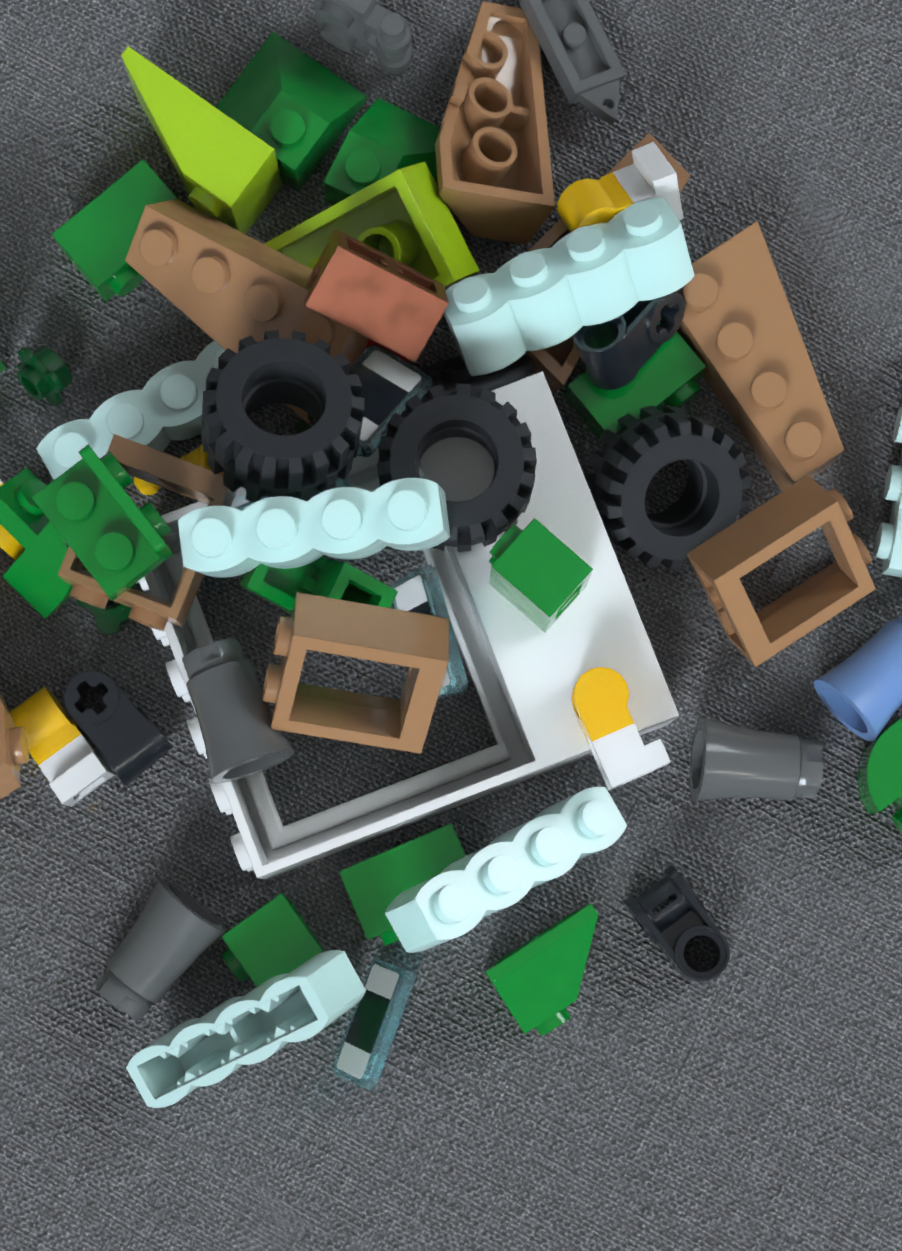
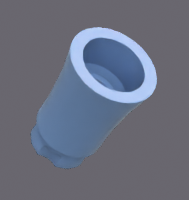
(867, 684)

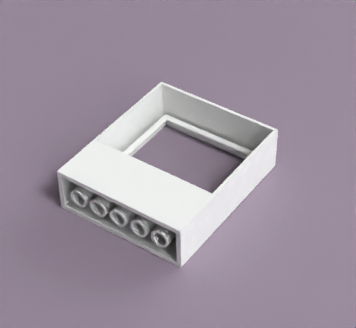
(515, 666)

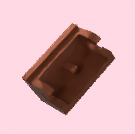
(375, 295)

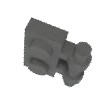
(366, 29)

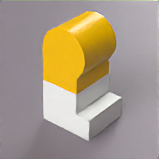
(600, 200)
(603, 715)
(60, 747)

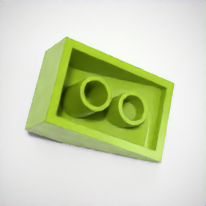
(217, 159)
(395, 216)

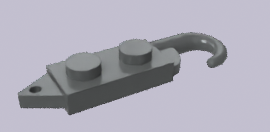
(578, 53)

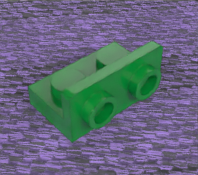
(103, 523)

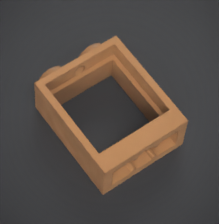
(173, 475)
(760, 537)
(365, 634)

